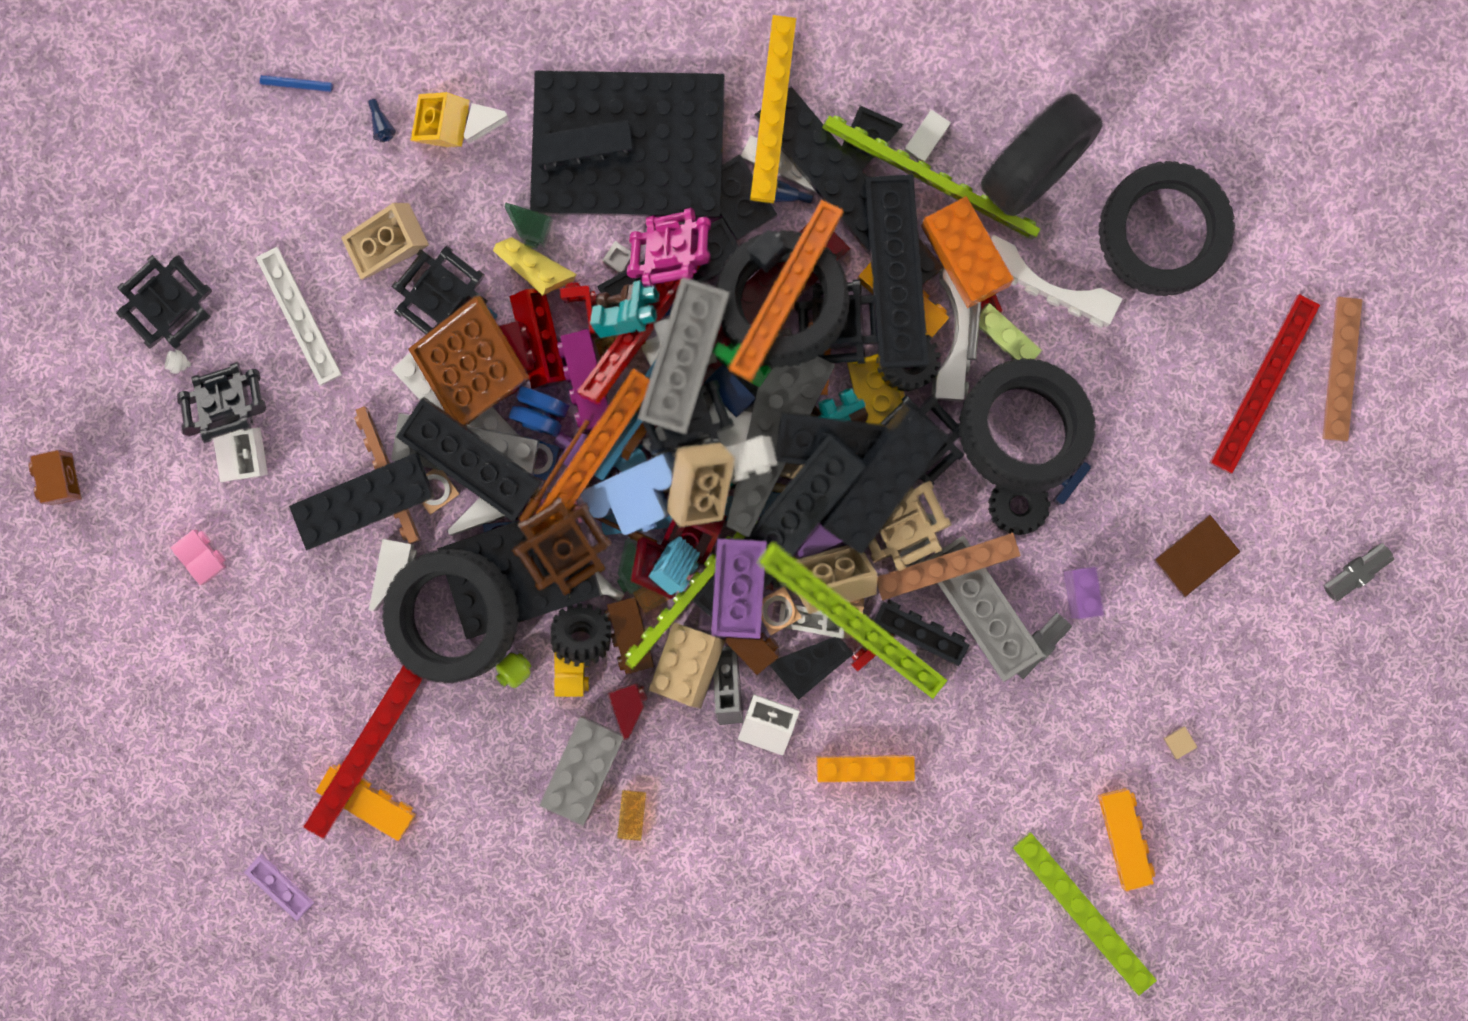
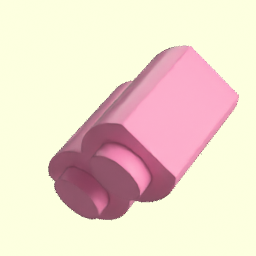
(199, 557)

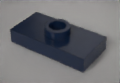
(1071, 484)

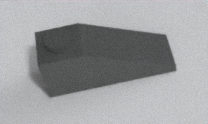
(728, 688)

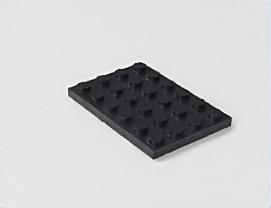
(531, 602)

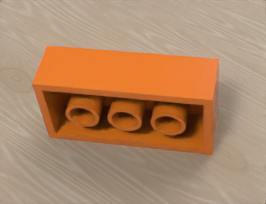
(967, 252)

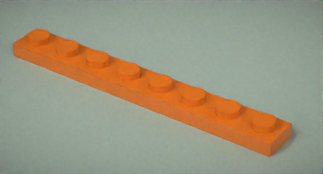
(786, 290)
(596, 445)

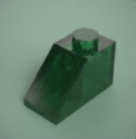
(530, 225)
(626, 568)

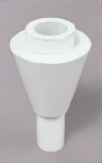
(606, 588)

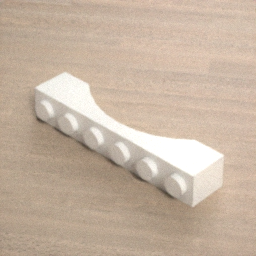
(1094, 304)
(951, 376)

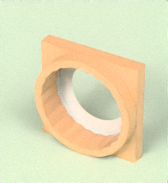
(450, 491)
(793, 616)

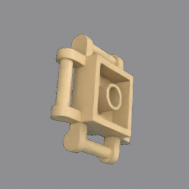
(911, 526)

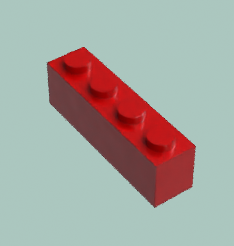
(534, 311)

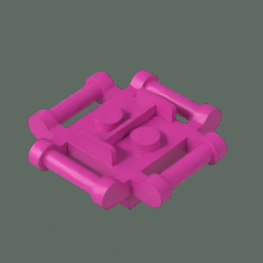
(670, 248)

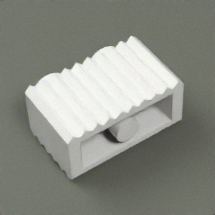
(752, 456)

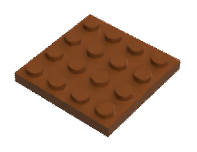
(468, 362)

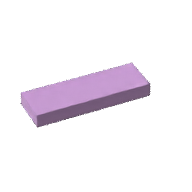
(279, 887)

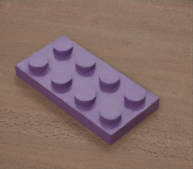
(738, 588)

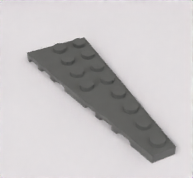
(784, 390)

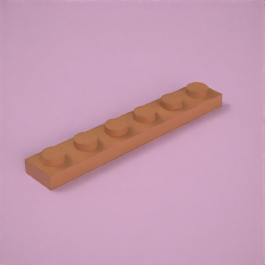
(1342, 369)
(373, 443)
(948, 566)

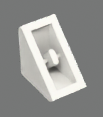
(482, 121)

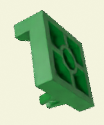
(726, 356)

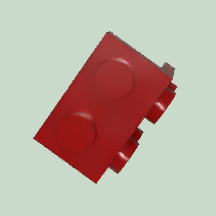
(575, 293)

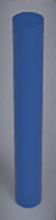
(296, 83)

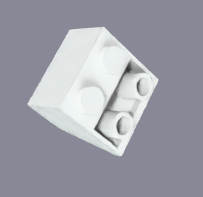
(240, 455)
(768, 724)

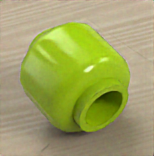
(513, 670)

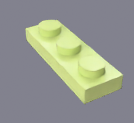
(1006, 334)

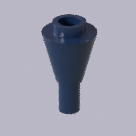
(382, 128)
(787, 193)

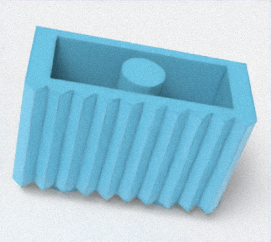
(675, 566)

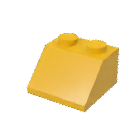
(440, 119)

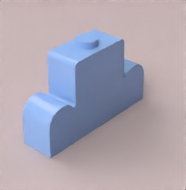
(634, 495)

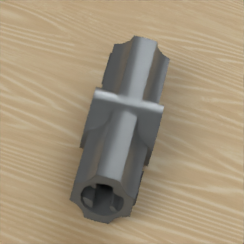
(1358, 572)
(1047, 638)

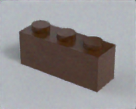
(627, 631)

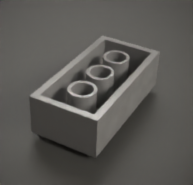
(582, 770)

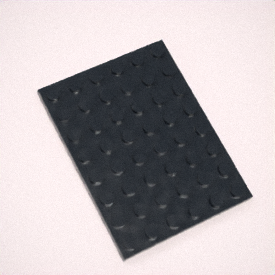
(674, 135)

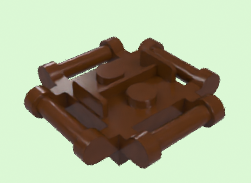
(562, 546)

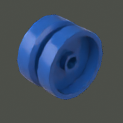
(539, 411)

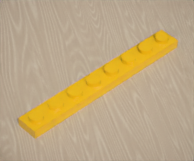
(773, 109)

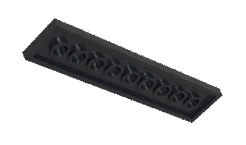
(833, 173)

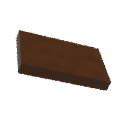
(1197, 555)

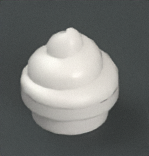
(176, 362)

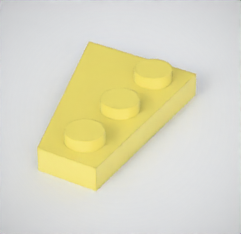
(534, 267)

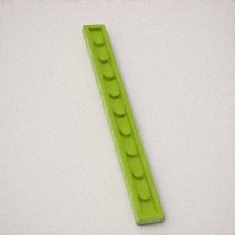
(922, 172)
(851, 620)

